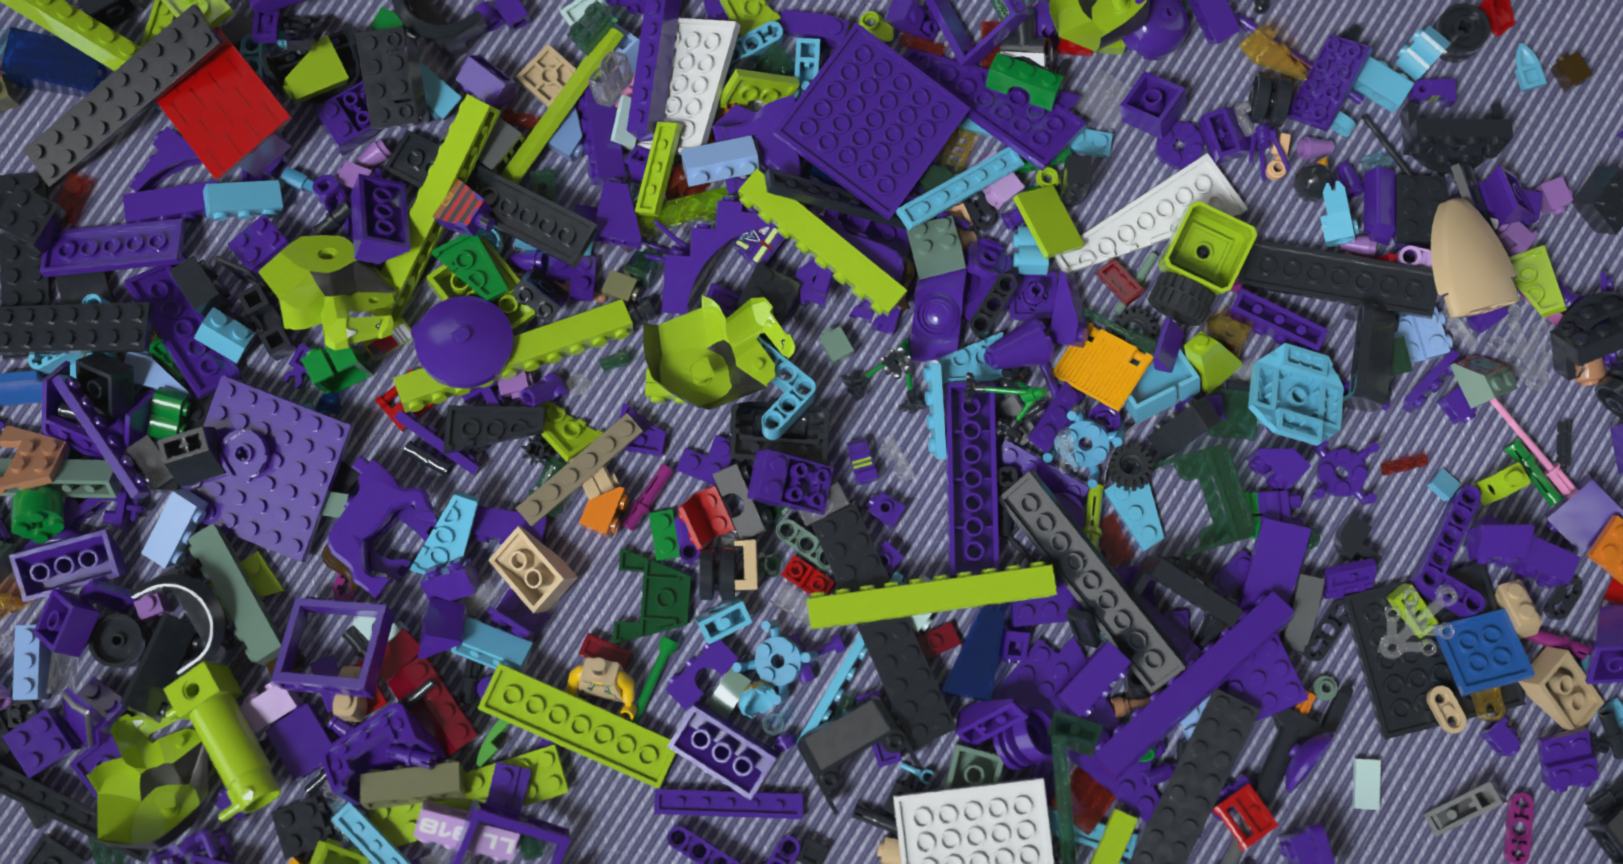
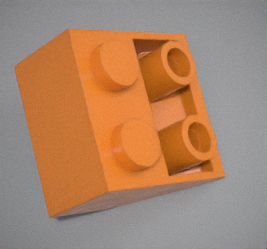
(603, 512)

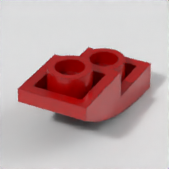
(807, 577)

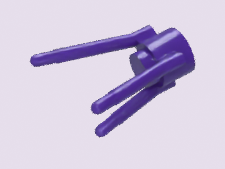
(1262, 139)
(682, 246)

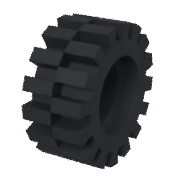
(1138, 317)
(1131, 480)

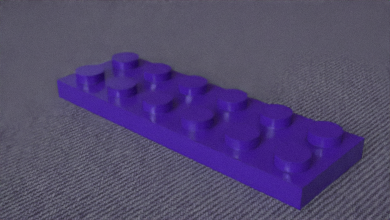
(114, 248)
(176, 327)
(1053, 609)

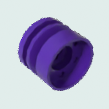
(1025, 741)

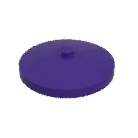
(464, 342)

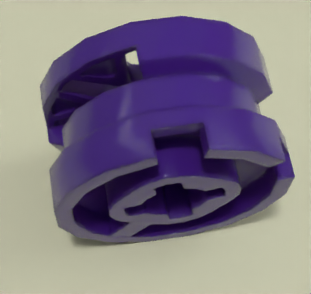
(1105, 416)

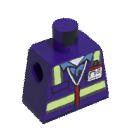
(760, 245)

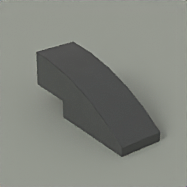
(1305, 603)

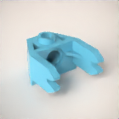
(1337, 224)

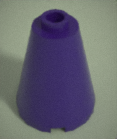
(1020, 347)

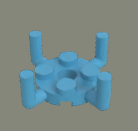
(1097, 434)
(765, 664)

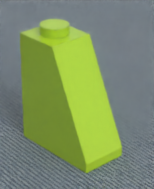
(315, 73)
(1210, 361)

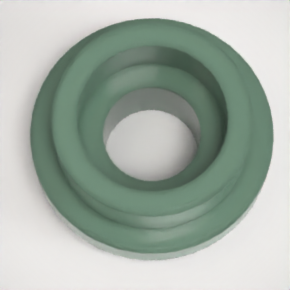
(1317, 688)

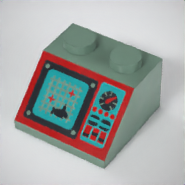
(1483, 379)

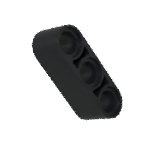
(993, 317)

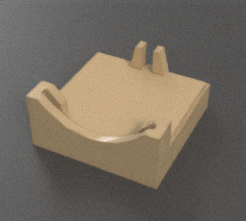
(546, 75)
(750, 566)

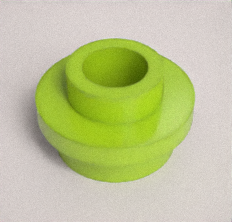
(1052, 173)

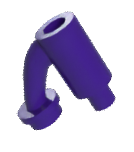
(1155, 775)

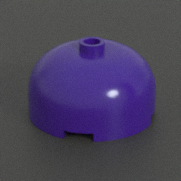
(1163, 30)

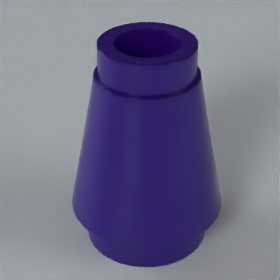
(1350, 180)
(527, 259)

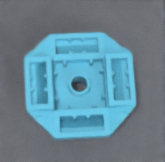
(1297, 394)

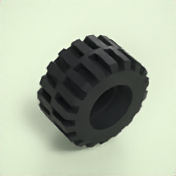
(1181, 298)

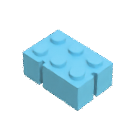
(1161, 389)

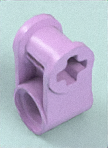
(1422, 257)

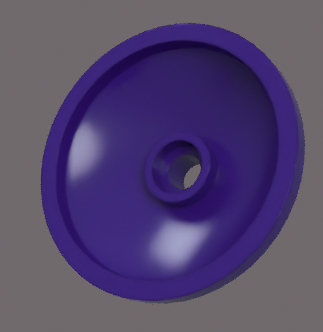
(1305, 758)

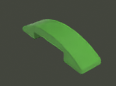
(489, 748)

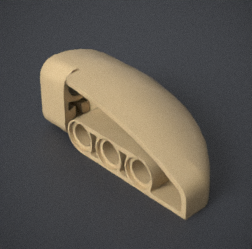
(1469, 261)

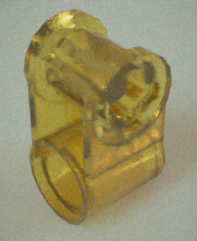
(1493, 697)

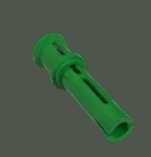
(1541, 482)

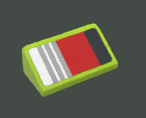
(381, 347)

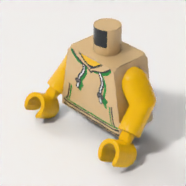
(603, 681)

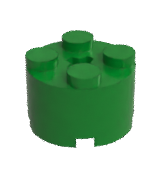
(37, 514)

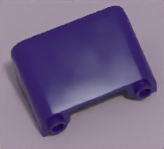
(367, 749)

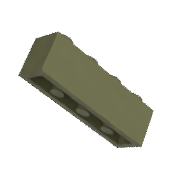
(412, 785)

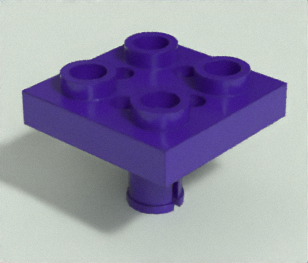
(1033, 296)

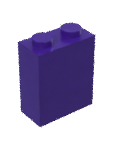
(300, 740)

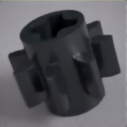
(529, 450)

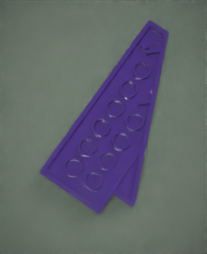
(1010, 118)
(1035, 684)

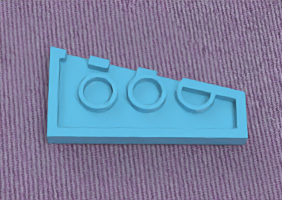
(449, 535)

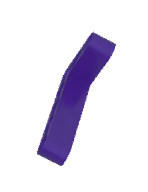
(1445, 552)
(713, 851)

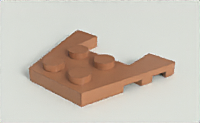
(34, 461)

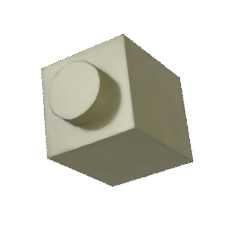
(621, 287)

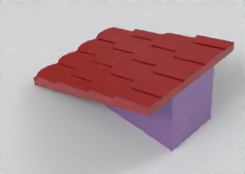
(228, 114)

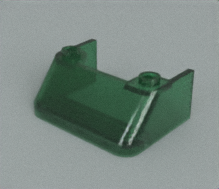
(1222, 494)

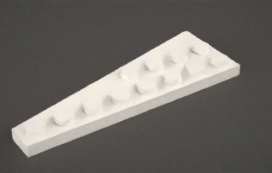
(1154, 215)

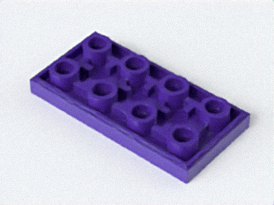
(1329, 82)
(1274, 562)

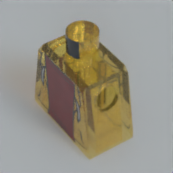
(1227, 332)

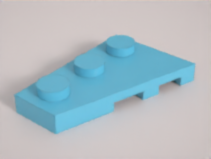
(969, 359)
(1137, 513)

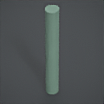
(1139, 277)

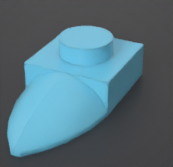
(1528, 71)

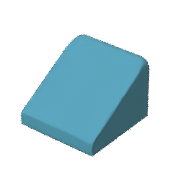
(1443, 485)

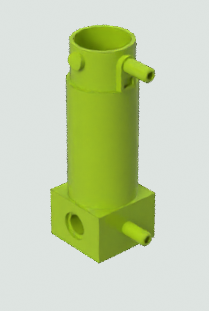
(209, 700)

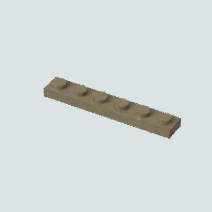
(579, 470)

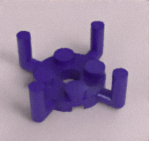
(1355, 471)
(195, 845)

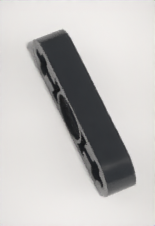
(1331, 611)

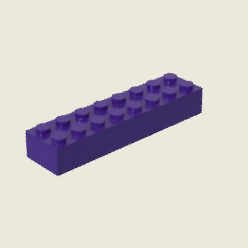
(971, 481)

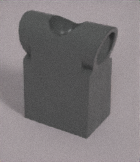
(499, 147)

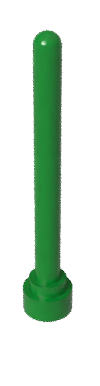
(666, 648)

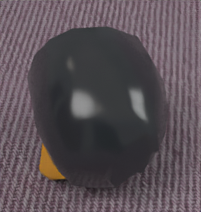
(1311, 180)

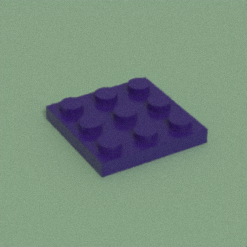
(1267, 681)

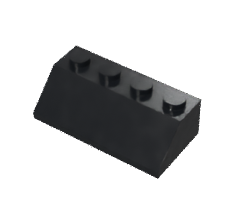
(158, 668)

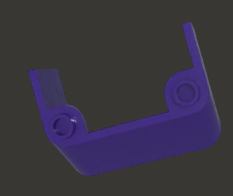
(70, 430)

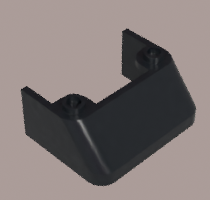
(1371, 357)
(846, 737)

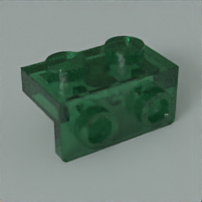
(775, 61)

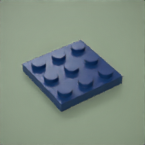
(1485, 653)

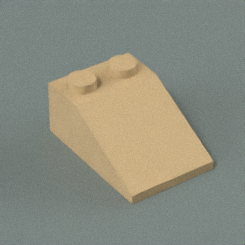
(532, 570)
(1562, 689)

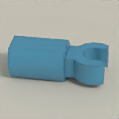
(297, 180)

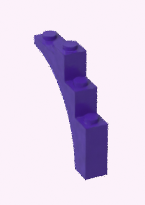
(176, 156)
(682, 270)

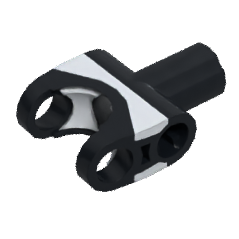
(1028, 47)

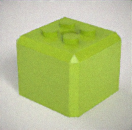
(1222, 234)

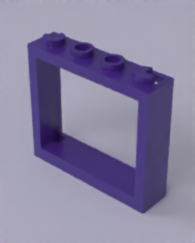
(958, 39)
(374, 656)
(512, 821)

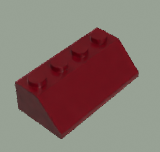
(438, 709)

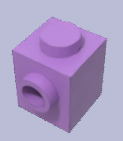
(1555, 196)
(512, 387)

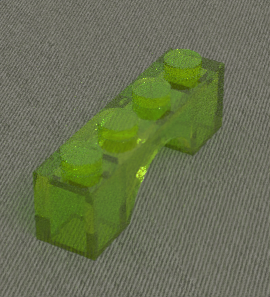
(682, 210)

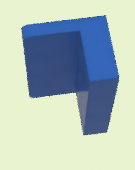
(21, 388)

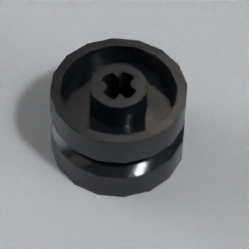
(1465, 29)
(1270, 98)
(1610, 391)
(718, 573)
(110, 631)

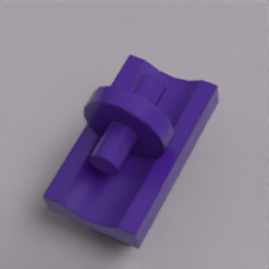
(126, 511)

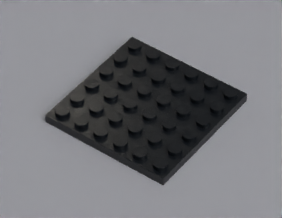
(1401, 684)

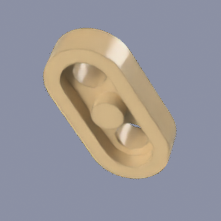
(1445, 709)

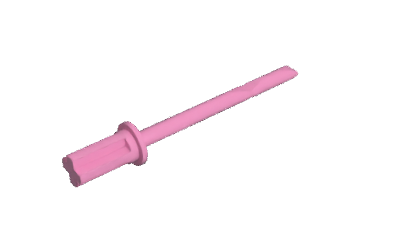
(1553, 471)

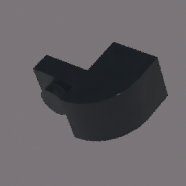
(1349, 540)

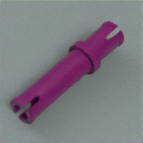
(648, 496)
(1561, 642)

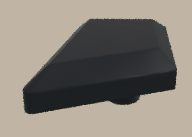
(20, 712)

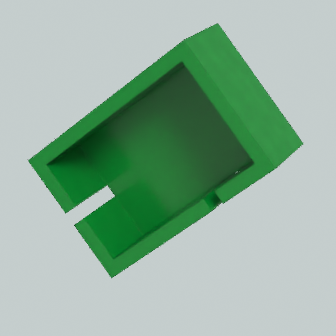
(336, 369)

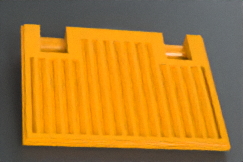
(1103, 368)

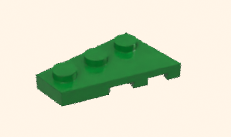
(472, 264)

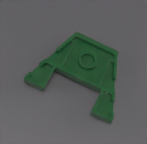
(663, 598)

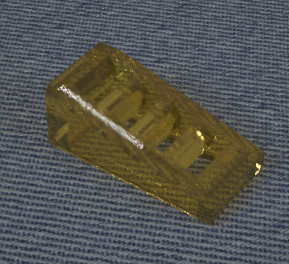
(961, 134)

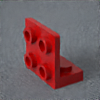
(706, 516)

